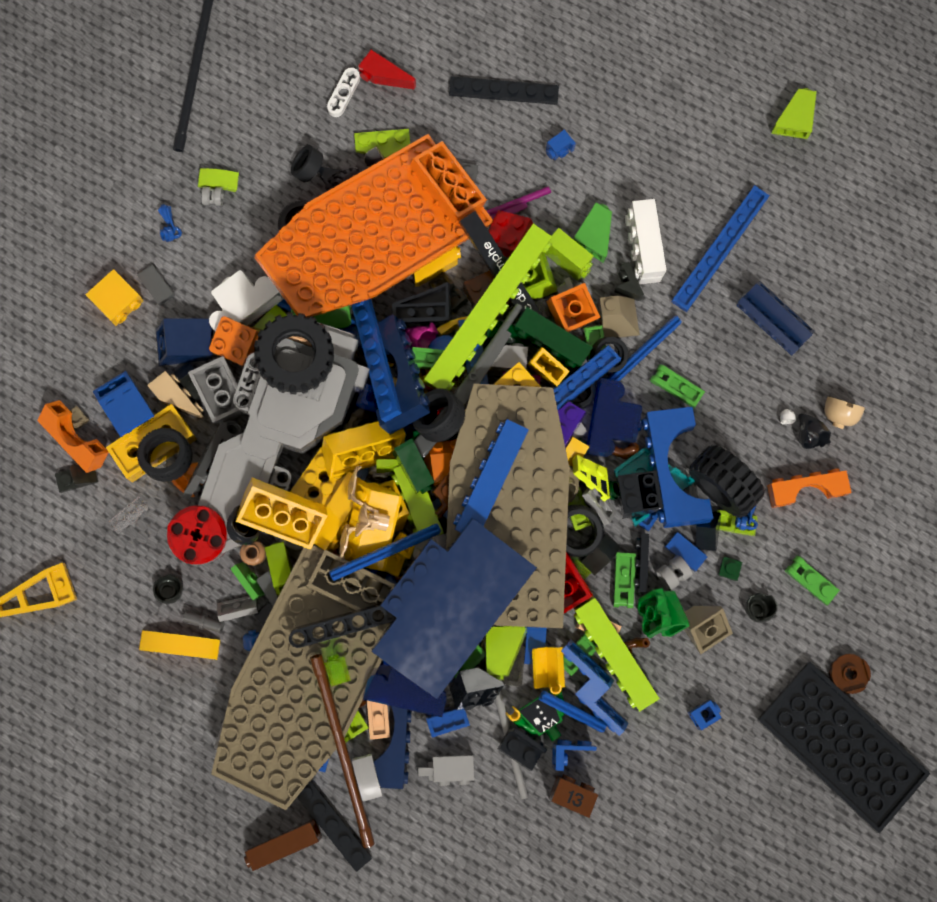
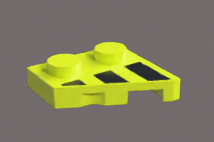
(592, 475)

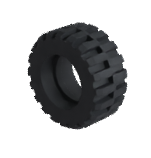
(294, 326)
(727, 480)

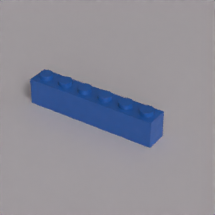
(492, 475)

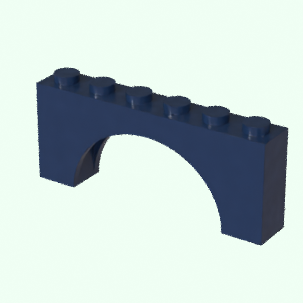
(408, 385)
(391, 764)

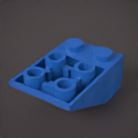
(123, 403)

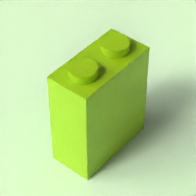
(569, 255)

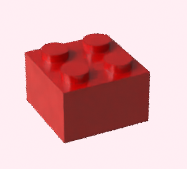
(509, 230)

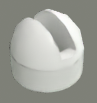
(787, 417)

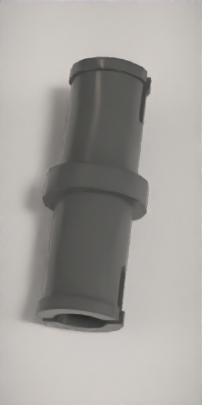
(203, 621)

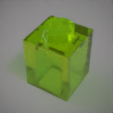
(337, 670)

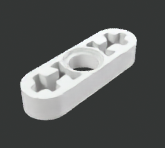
(343, 84)

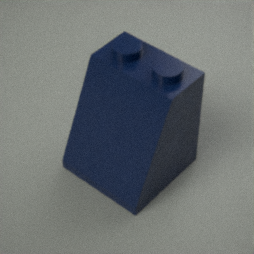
(183, 341)

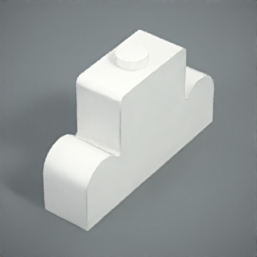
(243, 300)

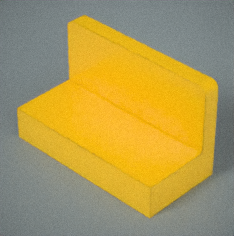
(548, 667)

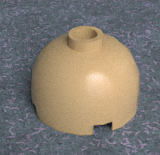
(842, 412)

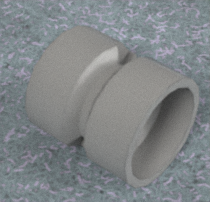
(667, 575)

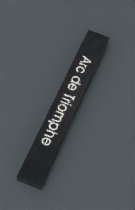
(493, 256)

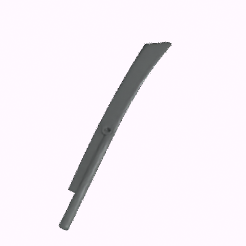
(476, 374)

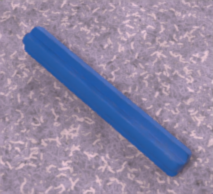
(572, 711)

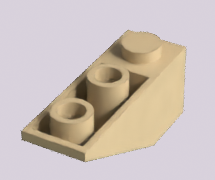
(168, 392)

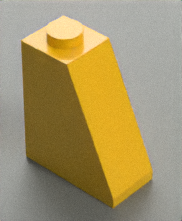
(439, 265)
(548, 367)

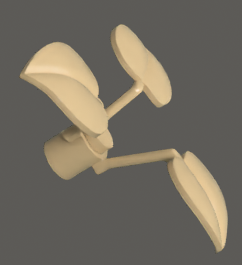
(374, 520)

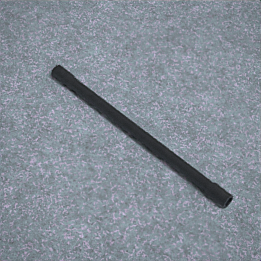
(180, 137)

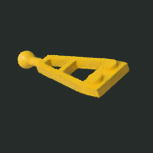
(59, 584)

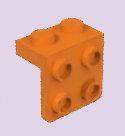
(234, 340)

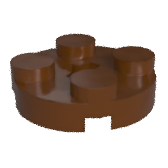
(859, 679)

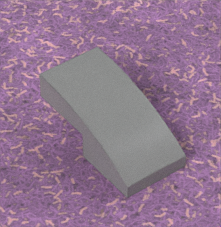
(367, 777)

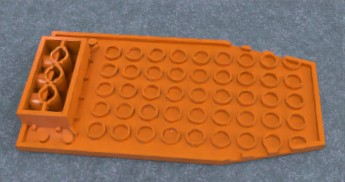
(373, 229)

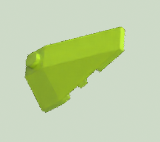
(541, 280)

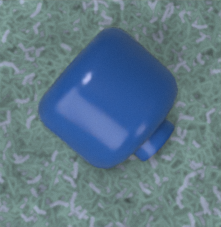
(249, 639)

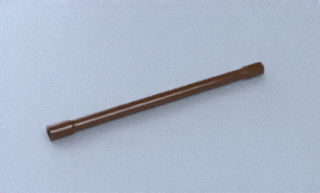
(320, 673)

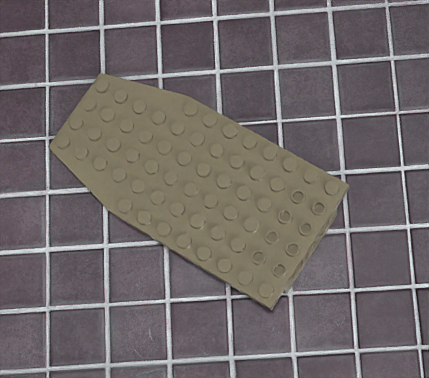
(533, 500)
(275, 713)

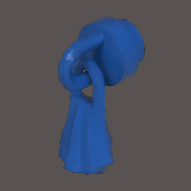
(168, 232)
(741, 522)

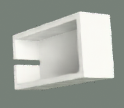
(645, 241)

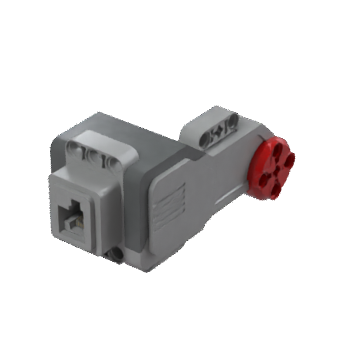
(274, 423)

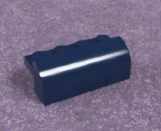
(775, 318)

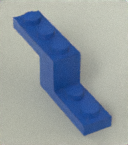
(594, 687)

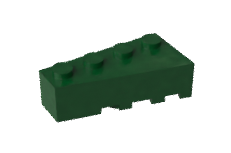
(554, 339)

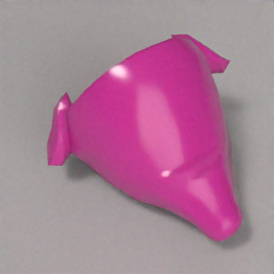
(422, 335)

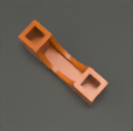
(58, 423)
(831, 484)

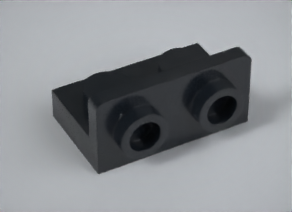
(522, 748)

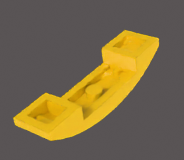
(179, 644)

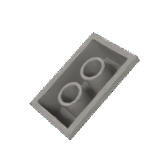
(217, 389)

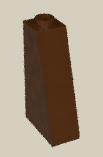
(283, 845)

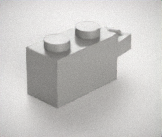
(448, 769)

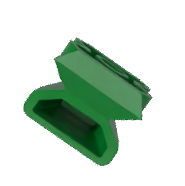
(662, 613)

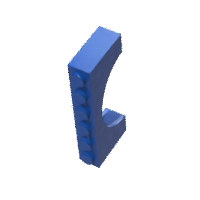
(678, 506)

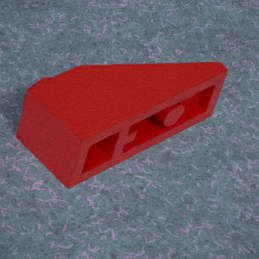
(383, 72)

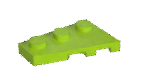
(386, 141)

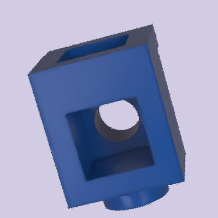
(560, 145)
(713, 714)

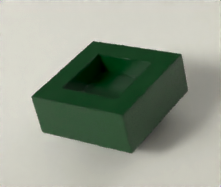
(730, 569)

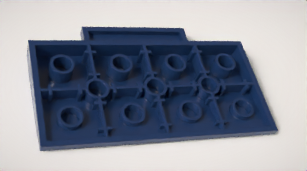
(449, 605)

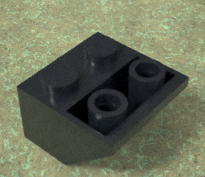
(639, 494)
(474, 688)

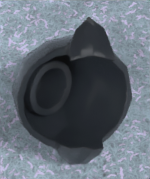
(813, 432)

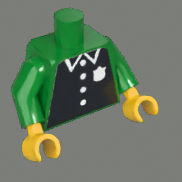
(539, 717)

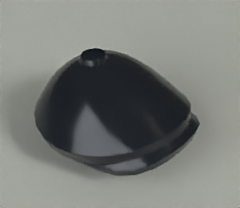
(239, 532)

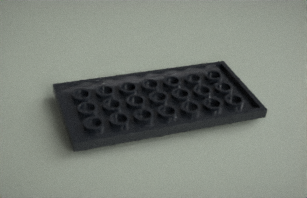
(843, 747)

